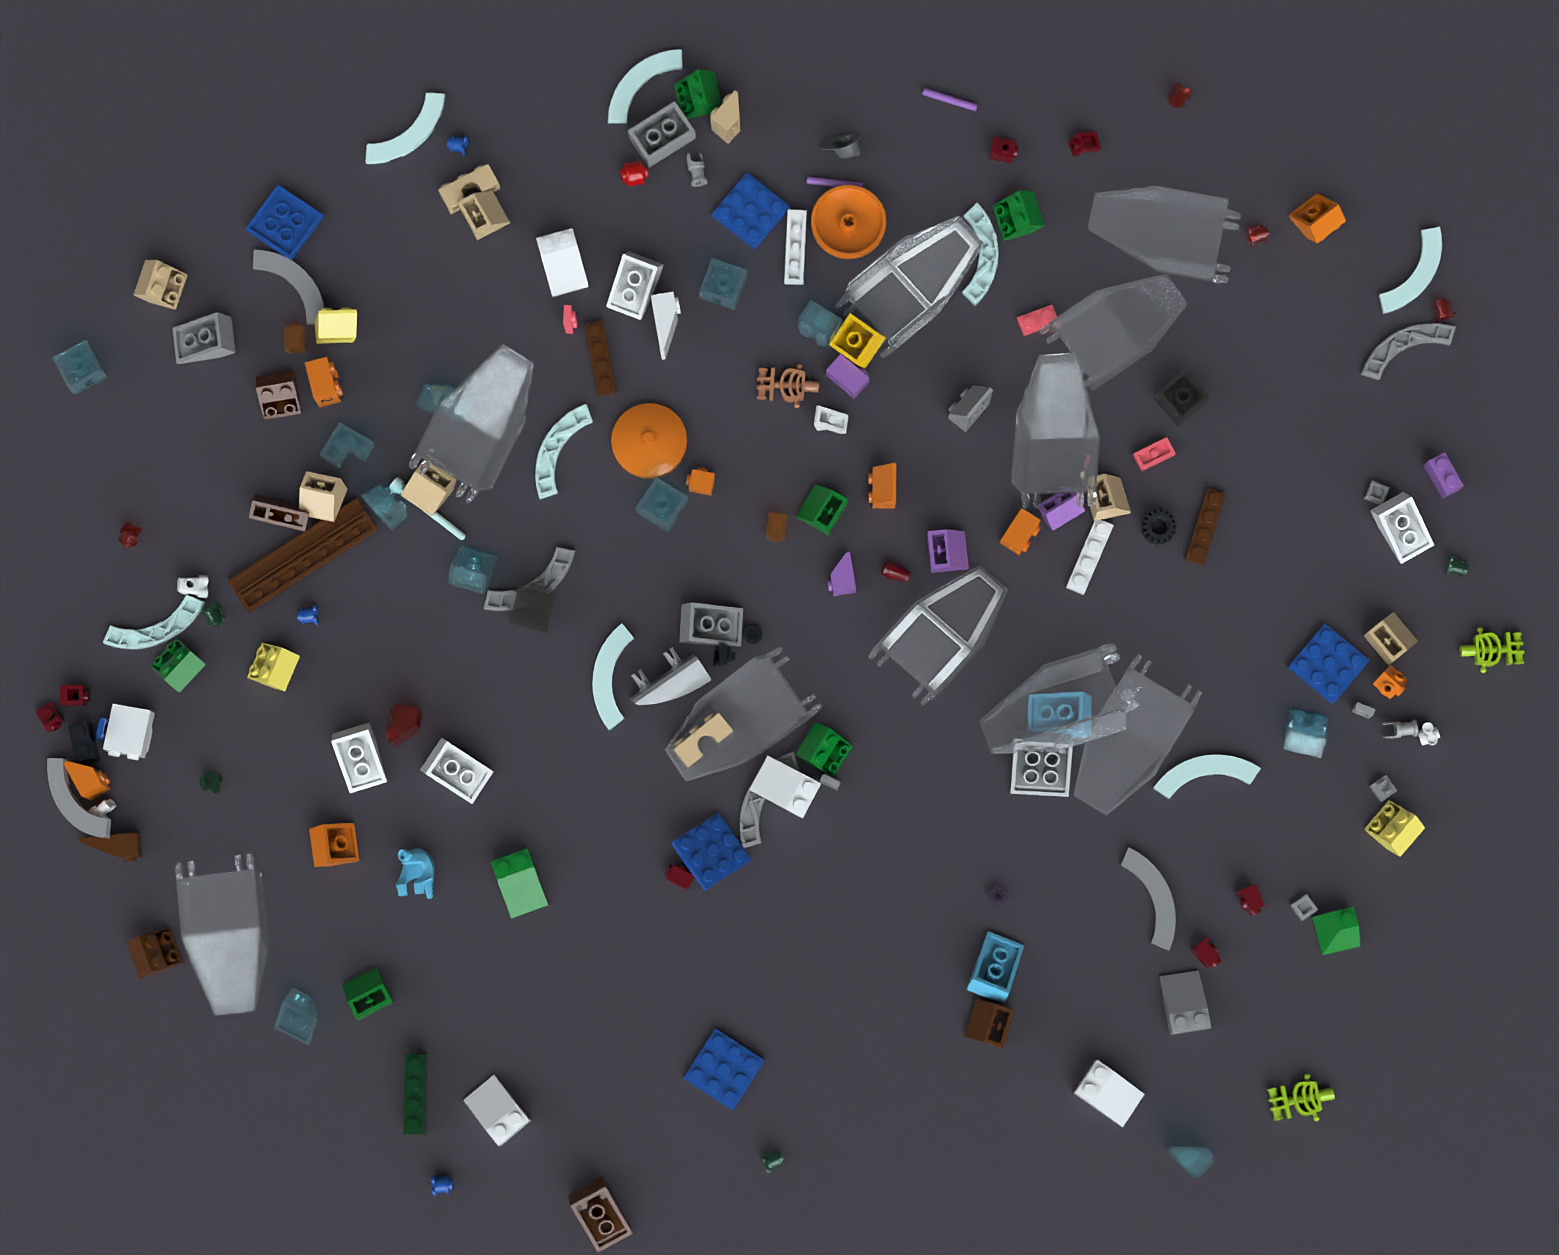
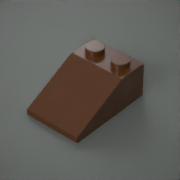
(599, 1214)

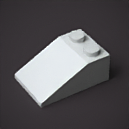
(562, 262)
(634, 284)
(665, 313)
(1402, 527)
(359, 757)
(456, 770)
(785, 786)
(1108, 1093)
(497, 1110)

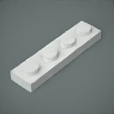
(795, 247)
(1089, 556)

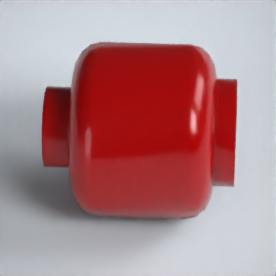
(633, 173)

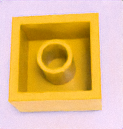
(857, 341)

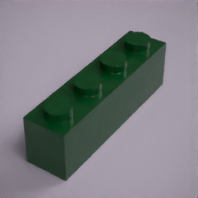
(415, 1094)

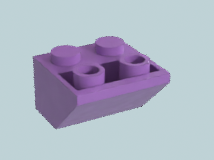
(947, 550)

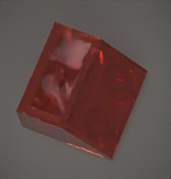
(404, 724)

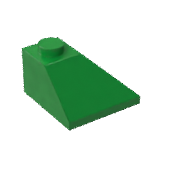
(1337, 930)

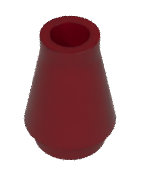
(894, 571)

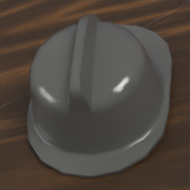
(843, 144)

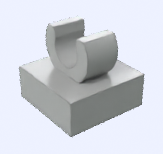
(1383, 788)

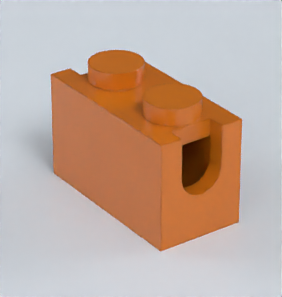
(1020, 532)

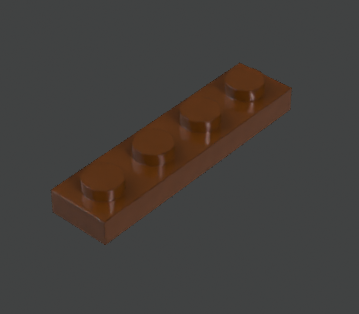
(600, 358)
(1205, 527)

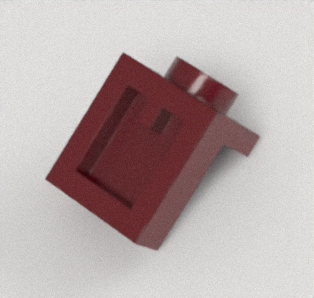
(1084, 142)
(50, 717)

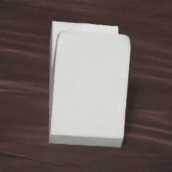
(830, 420)

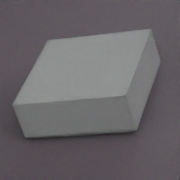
(1376, 493)
(1363, 710)
(830, 782)
(1304, 907)

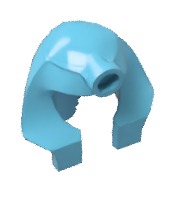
(416, 864)

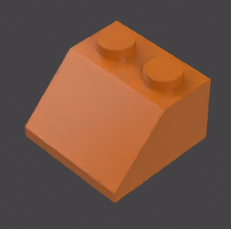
(1317, 217)
(883, 486)
(88, 780)
(334, 844)

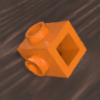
(1391, 682)

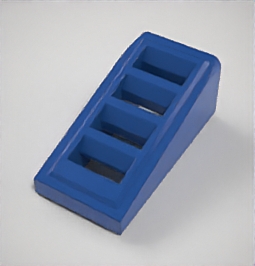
(101, 729)

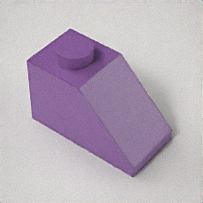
(842, 577)

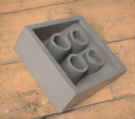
(1041, 772)

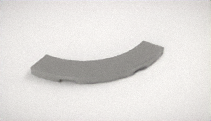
(295, 276)
(1402, 340)
(545, 582)
(68, 803)
(752, 807)
(1160, 896)

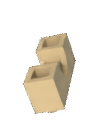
(480, 178)
(687, 748)

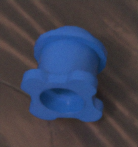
(458, 144)
(308, 615)
(442, 1184)

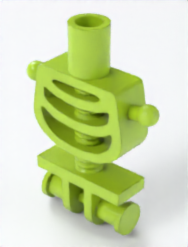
(1479, 649)
(1318, 1096)

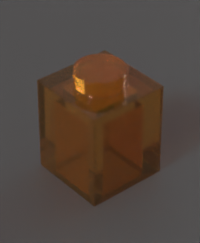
(294, 339)
(776, 527)

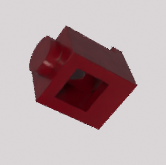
(999, 154)
(68, 692)
(679, 876)
(1250, 899)
(1207, 953)

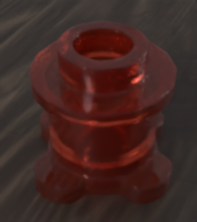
(1179, 96)
(1257, 235)
(1443, 310)
(129, 535)

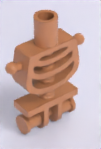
(805, 386)

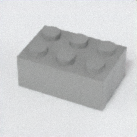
(661, 134)

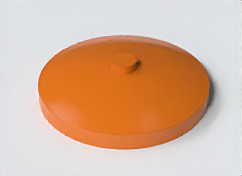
(848, 222)
(649, 440)

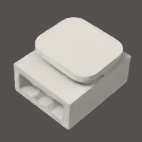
(129, 732)

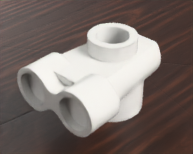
(197, 584)
(1428, 734)
(103, 808)

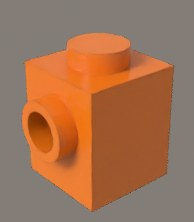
(701, 481)

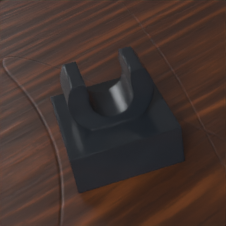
(722, 655)

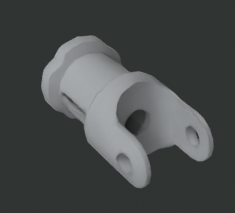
(696, 170)
(1403, 728)

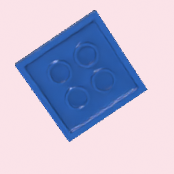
(750, 211)
(284, 223)
(1328, 664)
(711, 851)
(724, 1069)

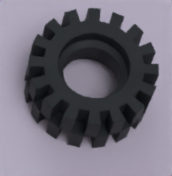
(1150, 534)

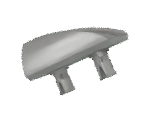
(680, 680)

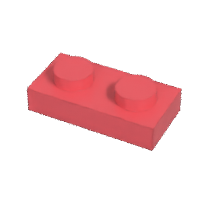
(569, 319)
(1036, 320)
(1154, 454)

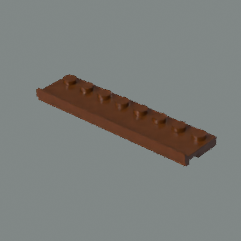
(302, 556)

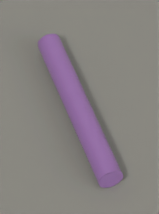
(950, 99)
(831, 182)

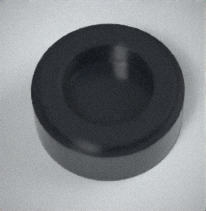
(752, 634)

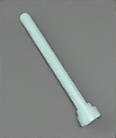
(398, 486)

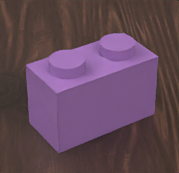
(847, 376)
(1443, 475)
(1059, 509)

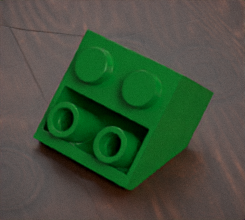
(698, 94)
(1018, 215)
(822, 509)
(177, 665)
(824, 749)
(367, 994)

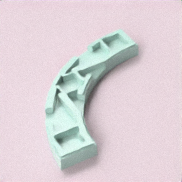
(637, 78)
(411, 138)
(987, 255)
(1422, 275)
(552, 446)
(158, 633)
(603, 675)
(1205, 766)

